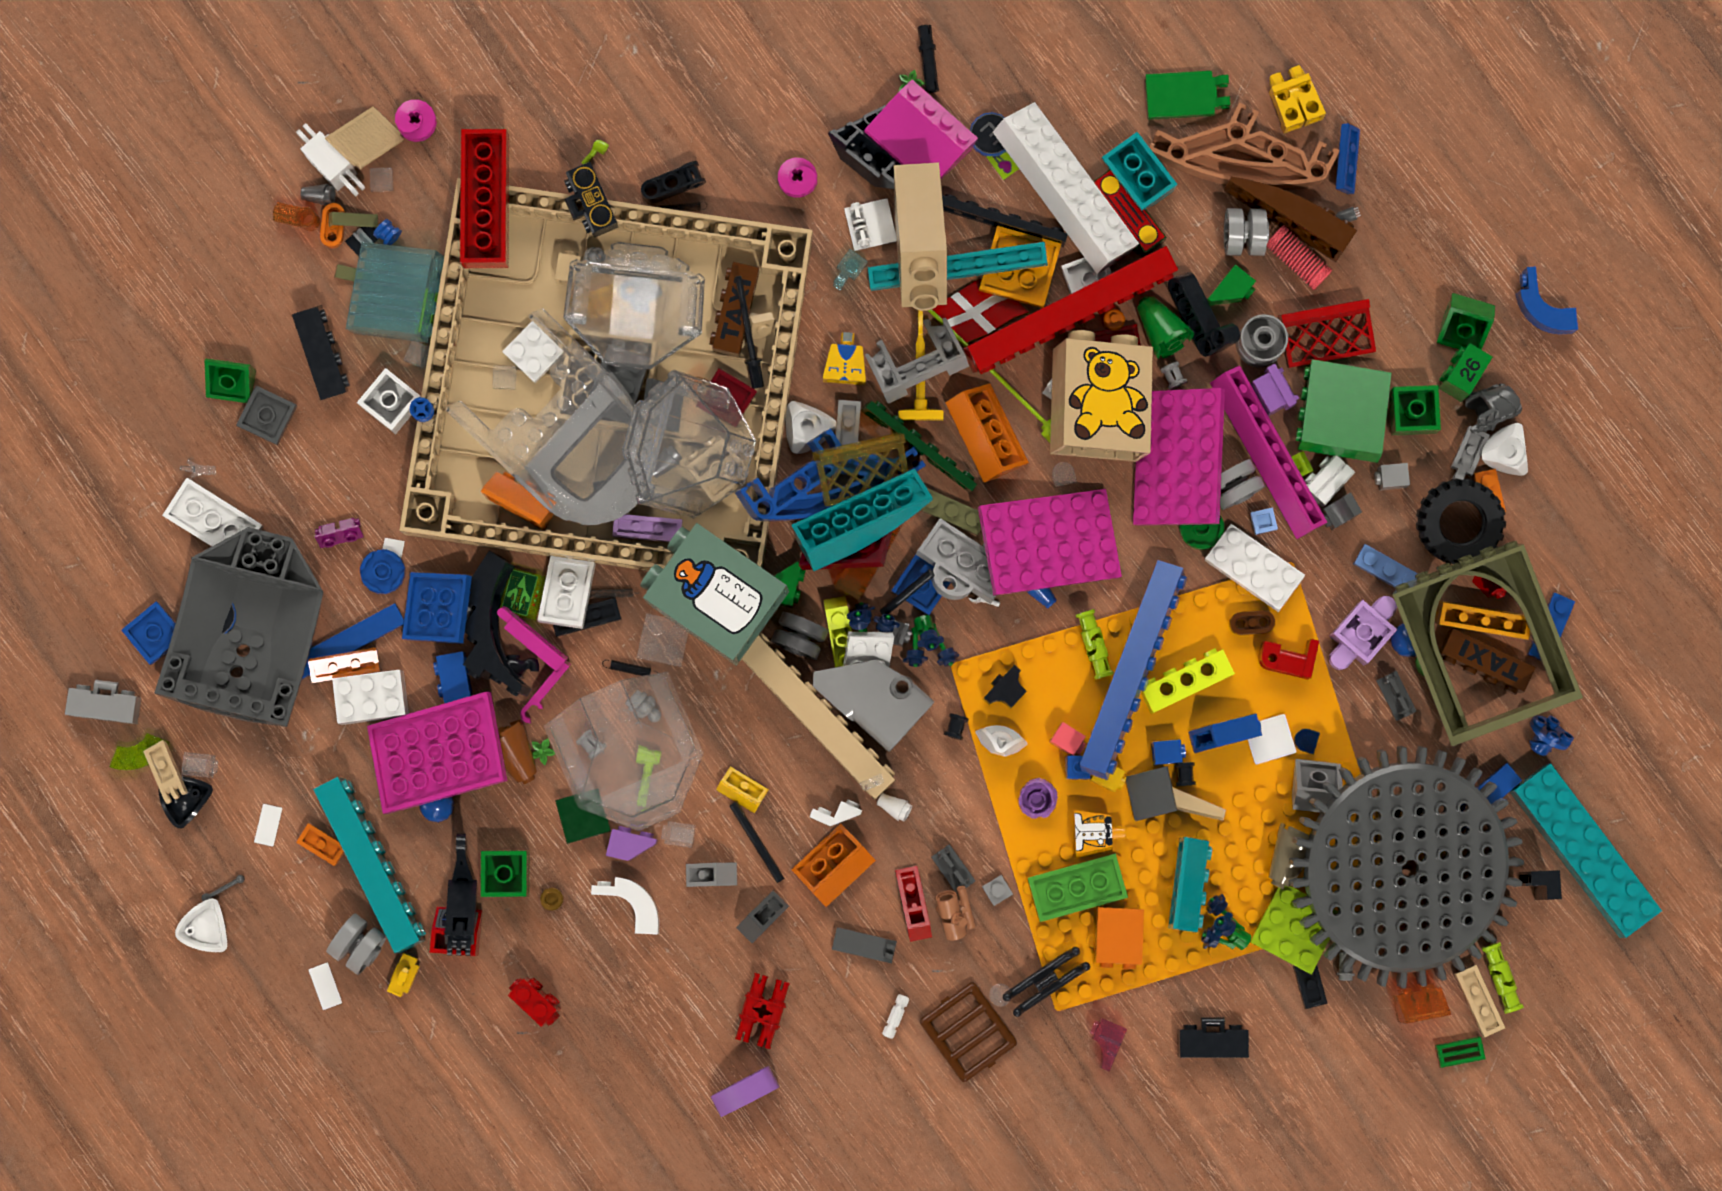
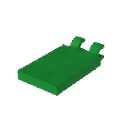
(1184, 94)

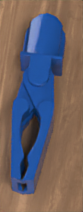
(1504, 778)

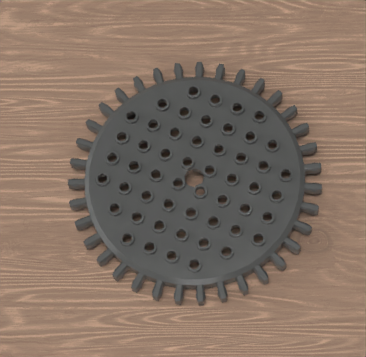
(1335, 823)

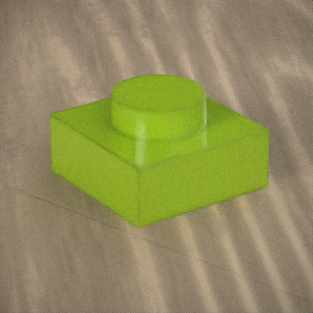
(1302, 463)

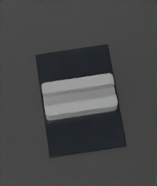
(363, 234)

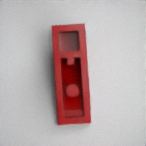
(913, 903)

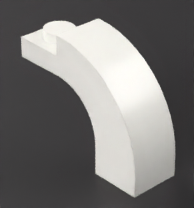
(643, 904)

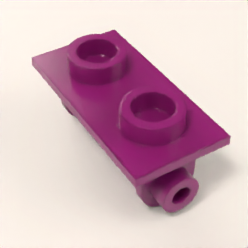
(329, 536)

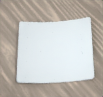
(1274, 742)

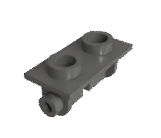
(1396, 696)
(953, 868)

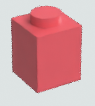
(1068, 739)

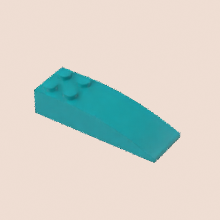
(860, 519)

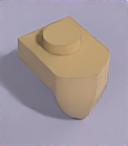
(761, 324)

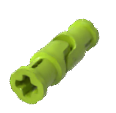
(1099, 656)
(1499, 964)

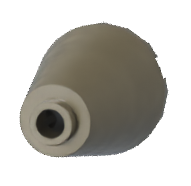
(1285, 849)

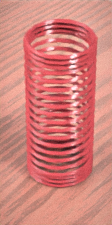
(1274, 246)

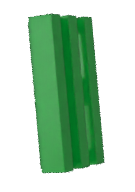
(1441, 1055)

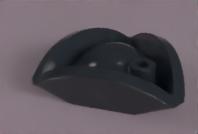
(186, 807)

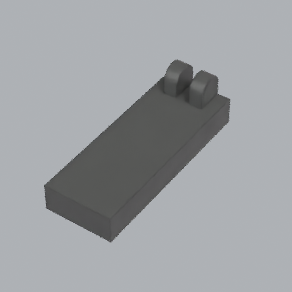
(864, 945)

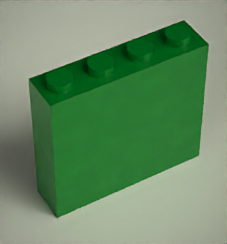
(1343, 411)

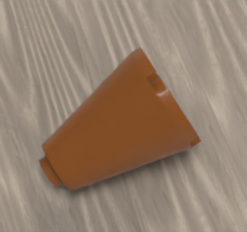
(517, 752)

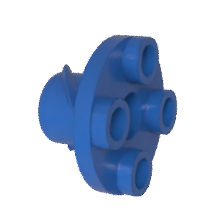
(1548, 735)

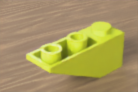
(838, 626)

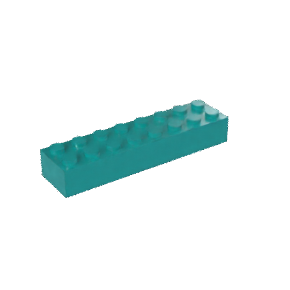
(1585, 851)
(370, 865)

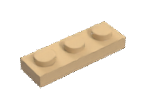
(1479, 1001)

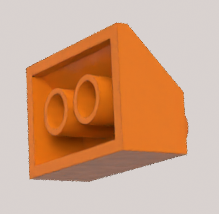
(516, 499)
(833, 865)

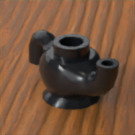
(521, 666)

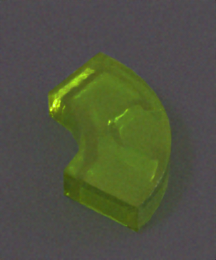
(133, 757)

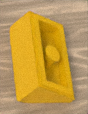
(742, 789)

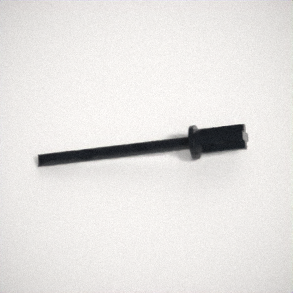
(752, 363)

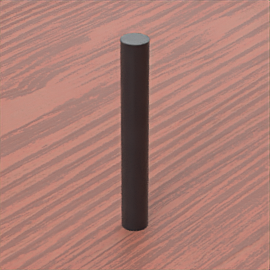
(906, 593)

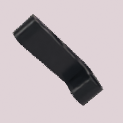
(1199, 316)

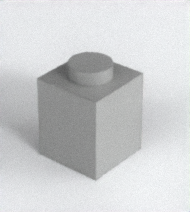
(1392, 476)

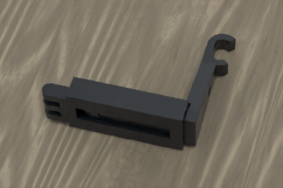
(461, 903)

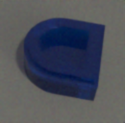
(1306, 740)

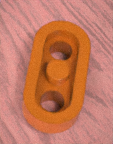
(326, 231)

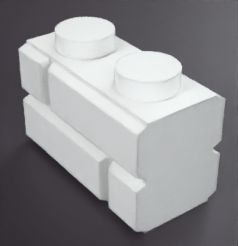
(1329, 479)

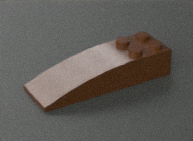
(1306, 220)

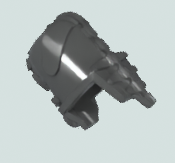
(1493, 406)

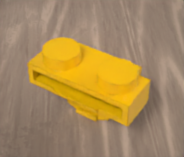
(403, 975)

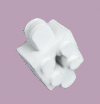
(329, 161)

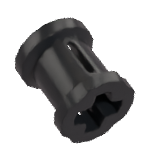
(956, 726)
(1185, 774)

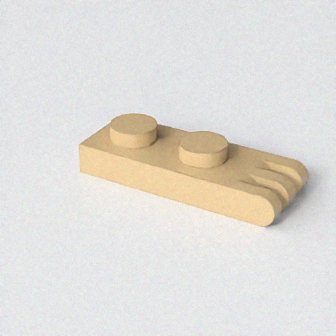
(165, 771)

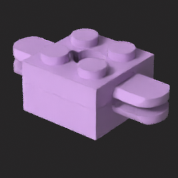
(1363, 633)

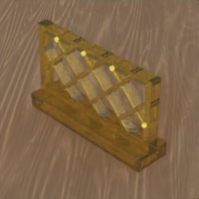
(853, 451)

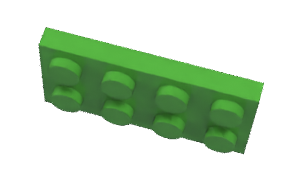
(1077, 887)

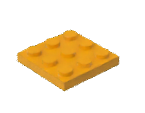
(1022, 285)

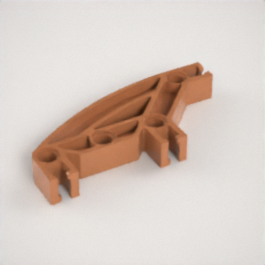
(1201, 157)

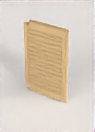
(365, 138)

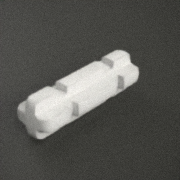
(895, 1016)

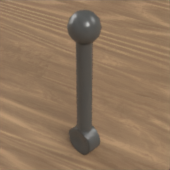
(239, 879)

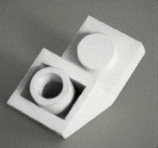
(845, 812)

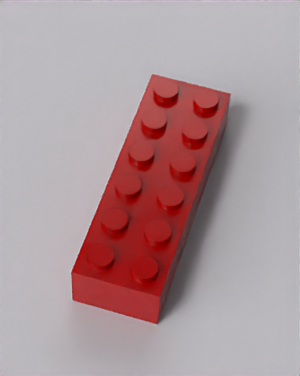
(484, 198)

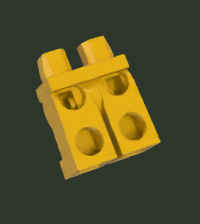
(1295, 100)

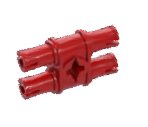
(769, 1021)

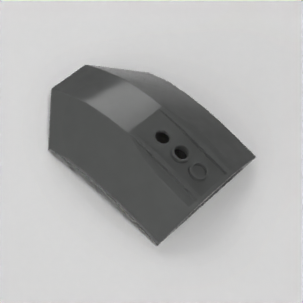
(275, 617)

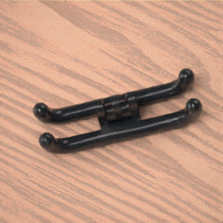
(1046, 981)

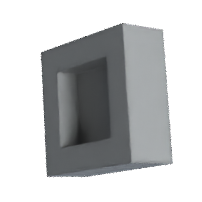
(997, 890)

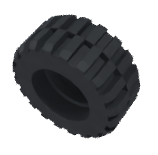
(1451, 492)

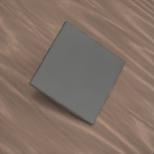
(1151, 793)

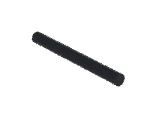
(756, 841)

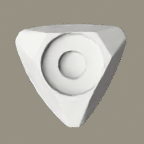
(805, 424)
(1507, 450)
(1001, 740)
(203, 927)

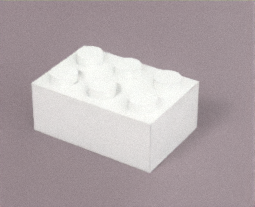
(370, 697)

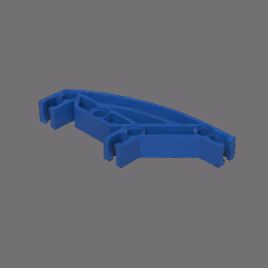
(788, 503)

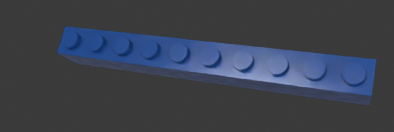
(1132, 670)

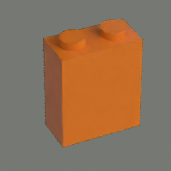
(1119, 937)

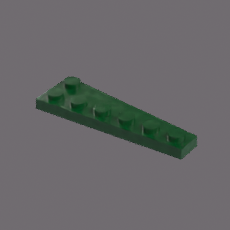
(946, 465)

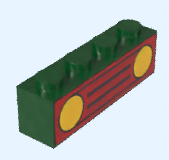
(1137, 221)

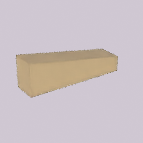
(1194, 805)

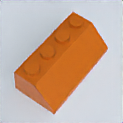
(986, 432)

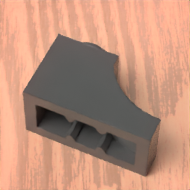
(1341, 511)
(762, 916)

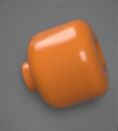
(1113, 320)

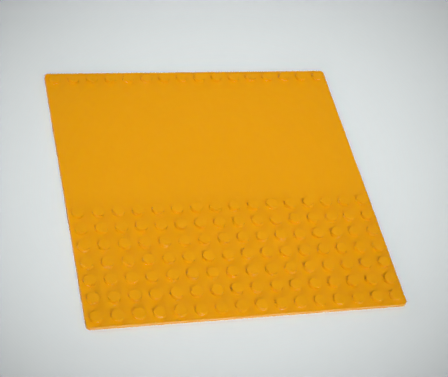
(1255, 795)

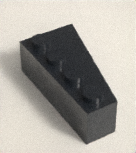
(320, 352)

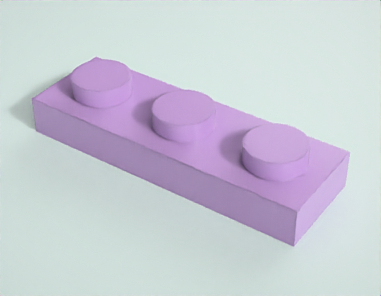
(646, 528)

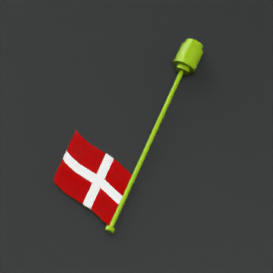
(977, 315)

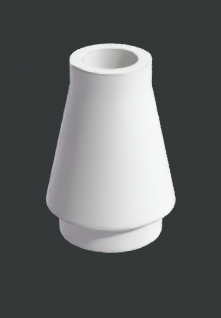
(895, 806)

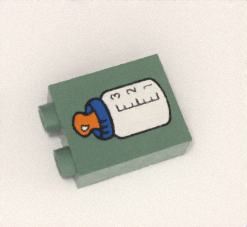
(713, 592)

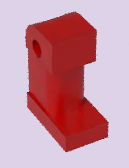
(1289, 662)

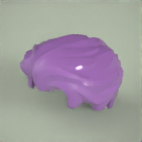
(1038, 798)

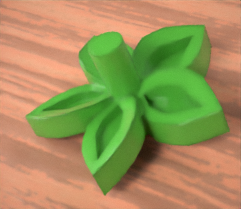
(912, 76)
(542, 751)

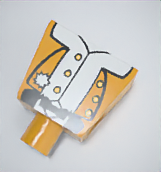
(1095, 833)

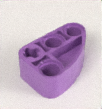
(745, 1091)

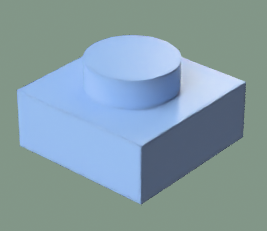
(1263, 521)

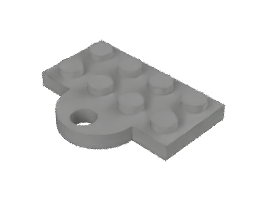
(956, 560)

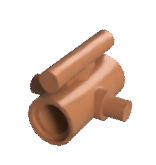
(955, 913)

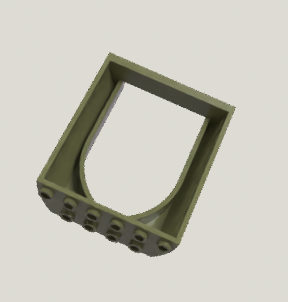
(1513, 571)

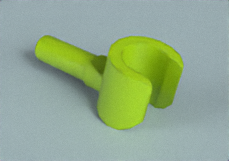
(598, 146)

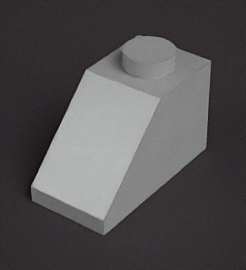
(711, 874)

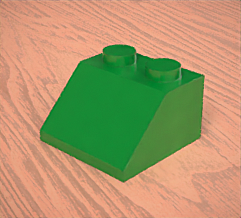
(1466, 322)

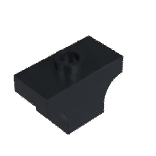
(1006, 688)

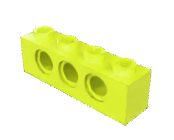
(1220, 670)

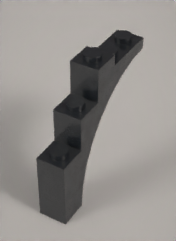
(488, 657)

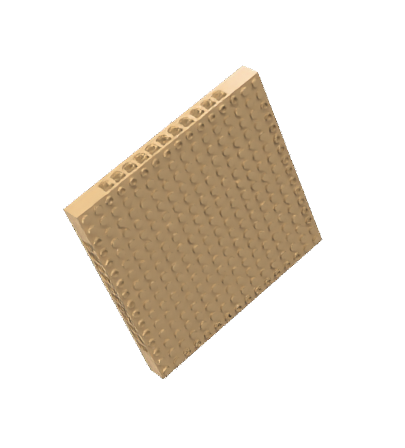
(489, 307)

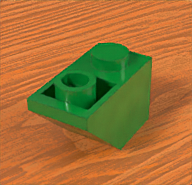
(791, 577)

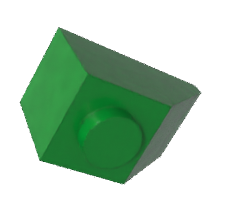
(1233, 288)

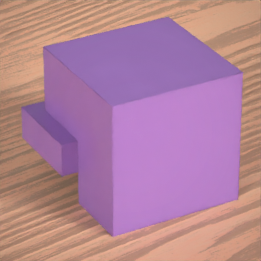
(1274, 391)

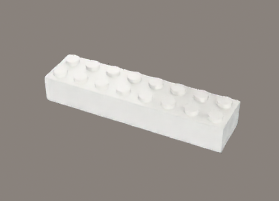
(1065, 187)

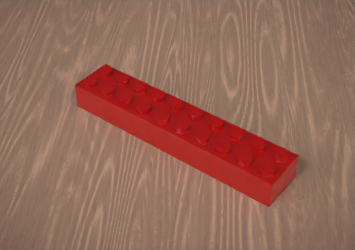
(1065, 312)

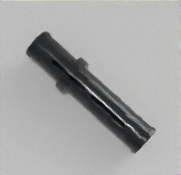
(928, 58)

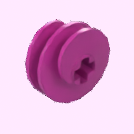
(413, 131)
(797, 188)

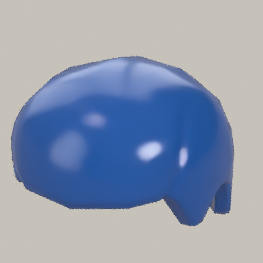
(1401, 642)
(437, 810)

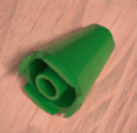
(1163, 328)

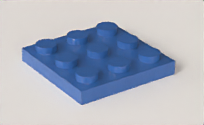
(436, 607)

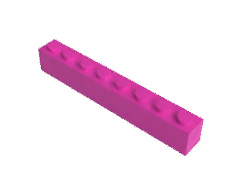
(1269, 453)

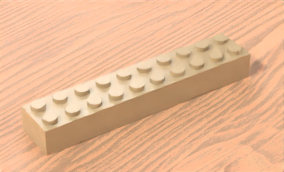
(816, 715)

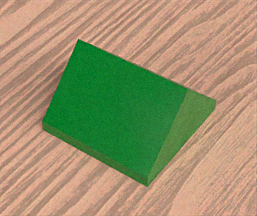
(229, 380)

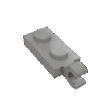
(1469, 453)

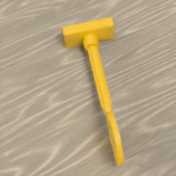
(920, 410)

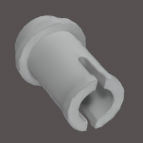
(1342, 974)

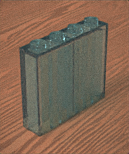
(395, 292)

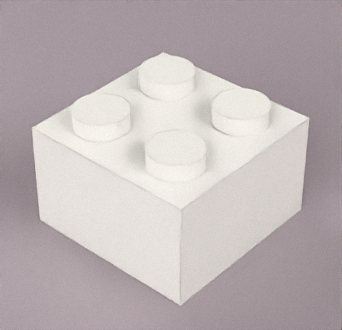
(389, 401)

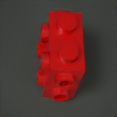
(534, 1001)

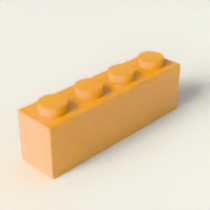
(1482, 619)

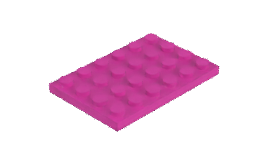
(1184, 467)
(1049, 542)
(437, 753)

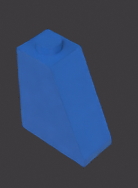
(1225, 733)

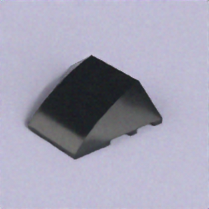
(863, 153)

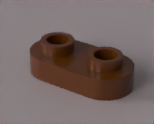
(1251, 622)

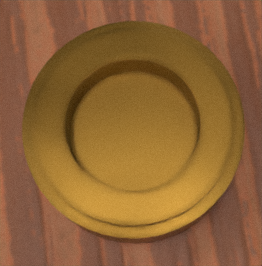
(551, 899)

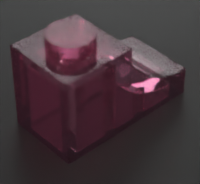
(1109, 1038)

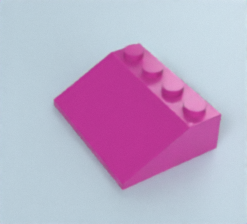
(920, 130)

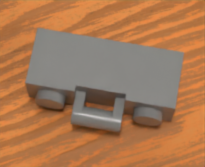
(92, 705)

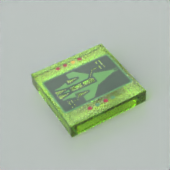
(523, 593)

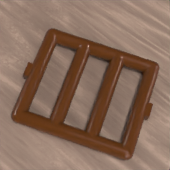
(952, 1057)

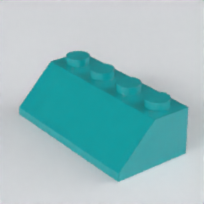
(1189, 884)

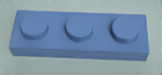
(1383, 567)

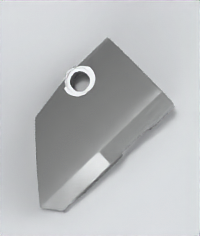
(871, 698)

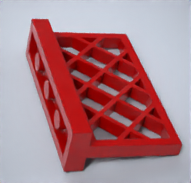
(1329, 313)

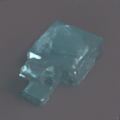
(850, 266)

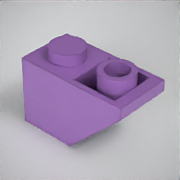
(627, 845)

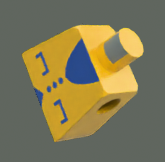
(845, 362)

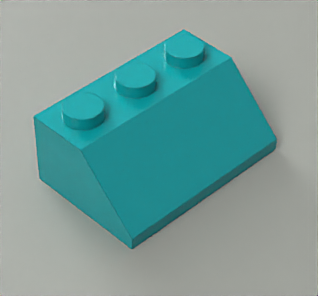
(1140, 172)

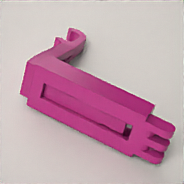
(540, 647)

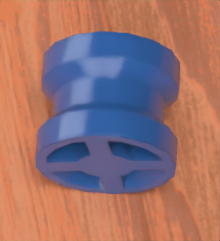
(387, 232)
(418, 406)

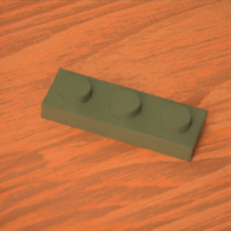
(953, 513)

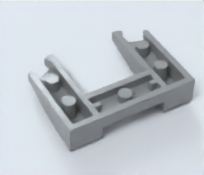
(895, 380)

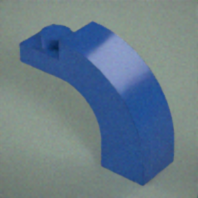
(1540, 313)

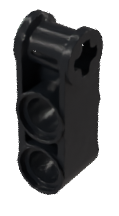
(681, 174)

